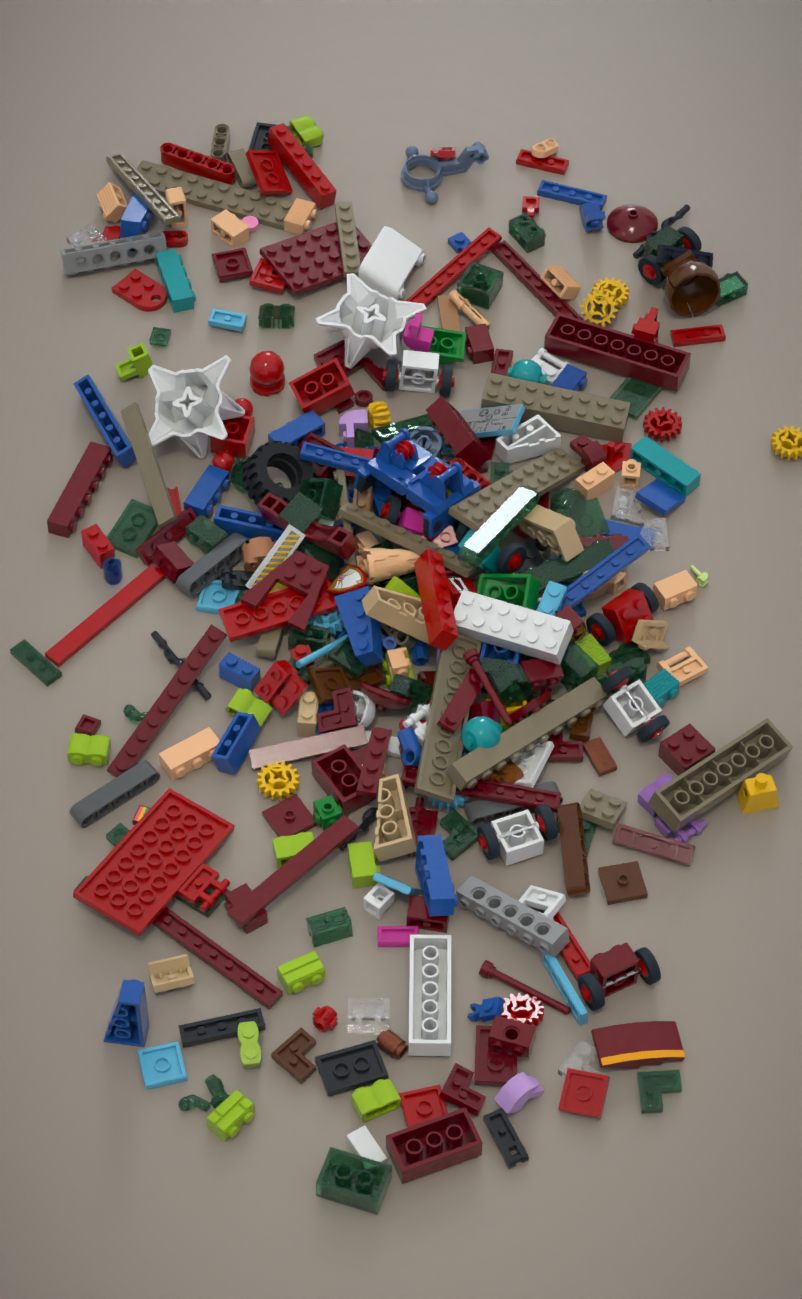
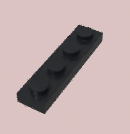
(668, 253)
(218, 1027)

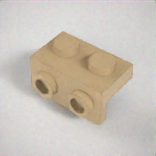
(650, 634)
(170, 973)

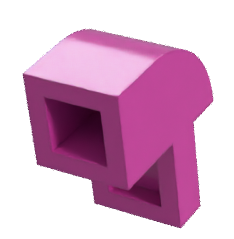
(418, 337)

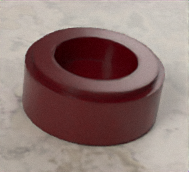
(363, 398)

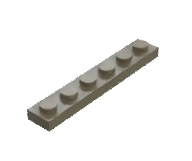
(347, 238)

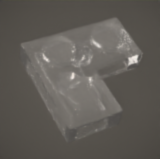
(580, 1059)

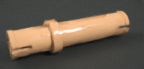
(465, 306)

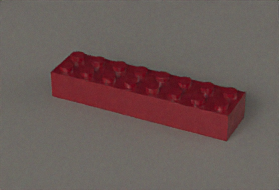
(617, 352)

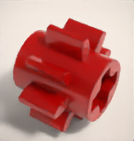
(325, 1018)

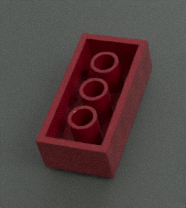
(457, 433)
(434, 1145)

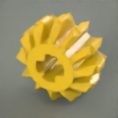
(378, 414)

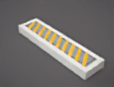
(278, 554)

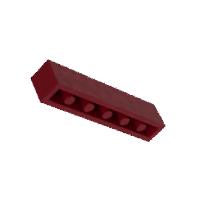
(79, 490)

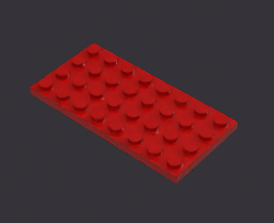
(153, 862)

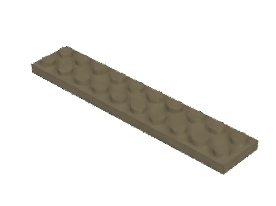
(217, 195)
(540, 475)
(440, 746)

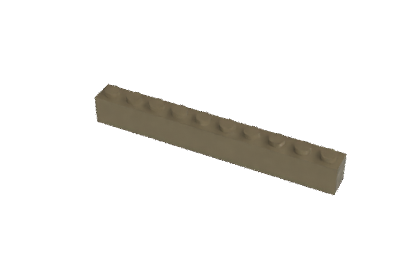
(528, 733)

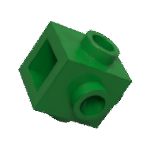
(326, 812)

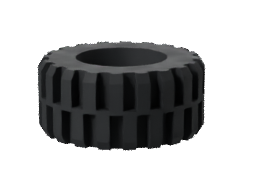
(279, 456)

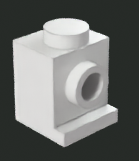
(378, 900)

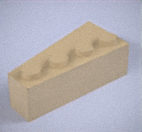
(553, 530)
(397, 611)
(394, 823)

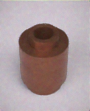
(392, 1044)

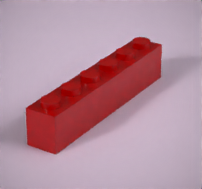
(302, 166)
(436, 599)

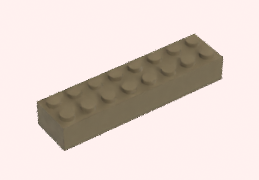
(560, 407)
(719, 775)

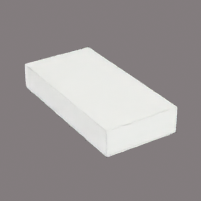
(365, 1145)

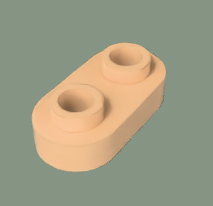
(545, 148)

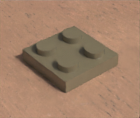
(602, 808)

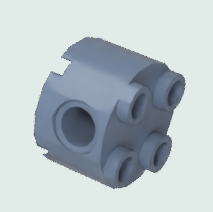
(428, 439)

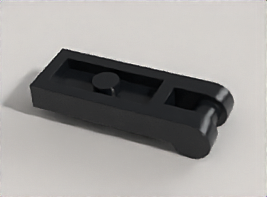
(241, 579)
(505, 1137)

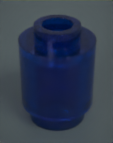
(112, 570)

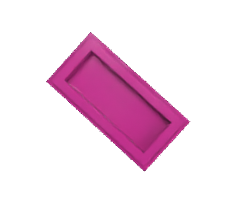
(395, 935)

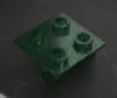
(269, 311)

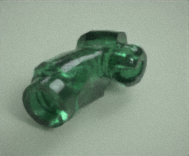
(216, 1089)

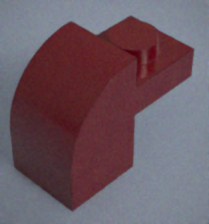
(590, 452)

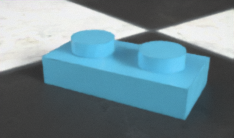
(227, 320)

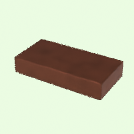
(599, 756)

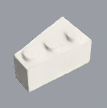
(530, 440)

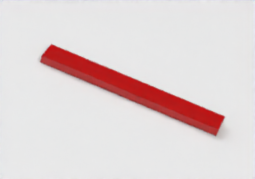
(455, 267)
(105, 615)

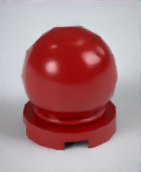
(267, 373)

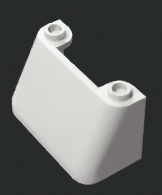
(390, 263)

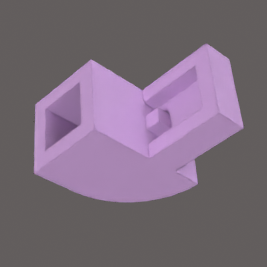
(350, 422)
(517, 1092)

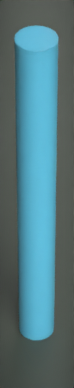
(320, 652)

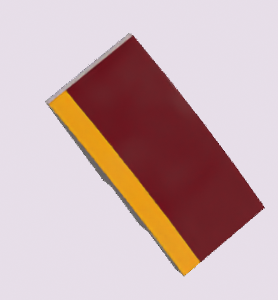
(638, 1044)

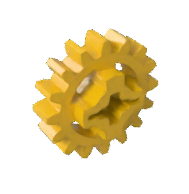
(616, 289)
(606, 303)
(787, 442)
(278, 780)

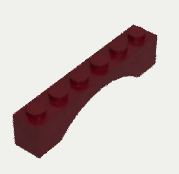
(329, 538)

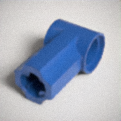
(420, 653)
(410, 746)

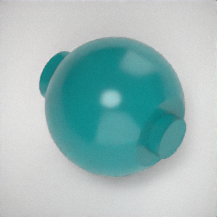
(527, 370)
(481, 732)

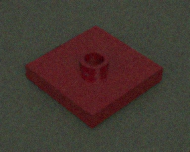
(232, 264)
(289, 817)

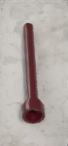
(473, 658)
(489, 970)

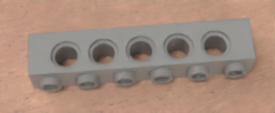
(106, 248)
(513, 916)

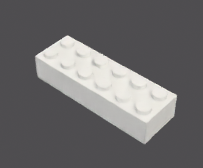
(512, 627)
(430, 995)

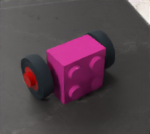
(409, 519)

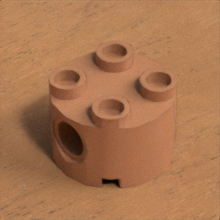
(256, 551)

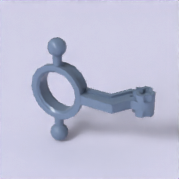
(470, 154)

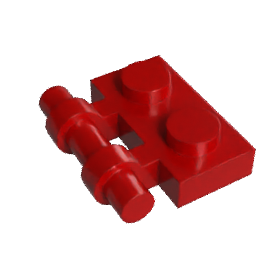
(199, 883)

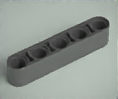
(210, 566)
(114, 794)
(485, 811)

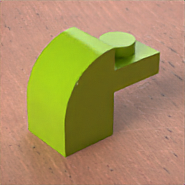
(137, 363)

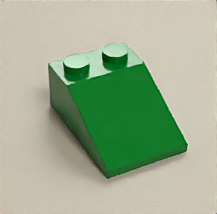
(448, 344)
(511, 588)

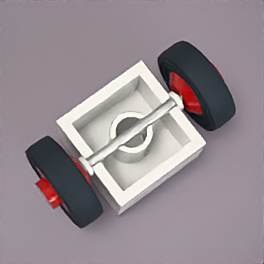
(418, 373)
(633, 706)
(517, 835)

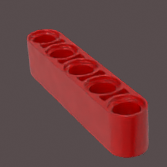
(197, 163)

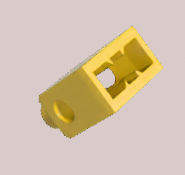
(757, 794)

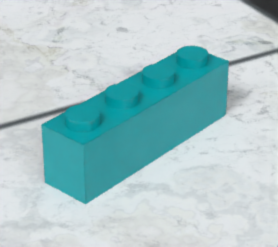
(174, 280)
(665, 466)

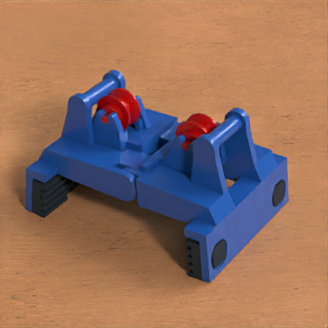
(421, 481)

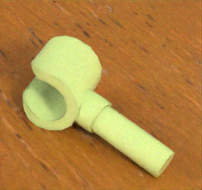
(701, 578)

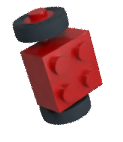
(623, 615)

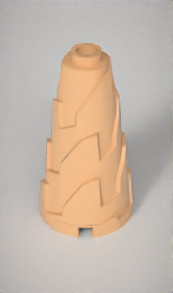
(384, 563)

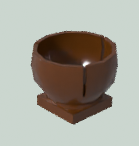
(690, 283)

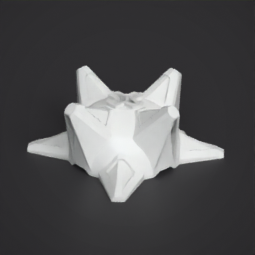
(369, 321)
(192, 405)

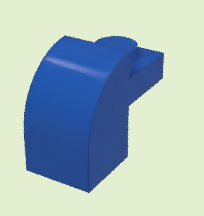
(591, 216)

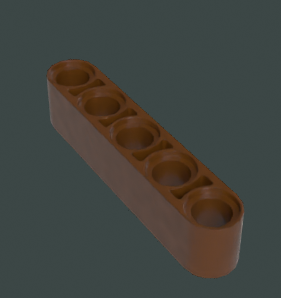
(573, 849)

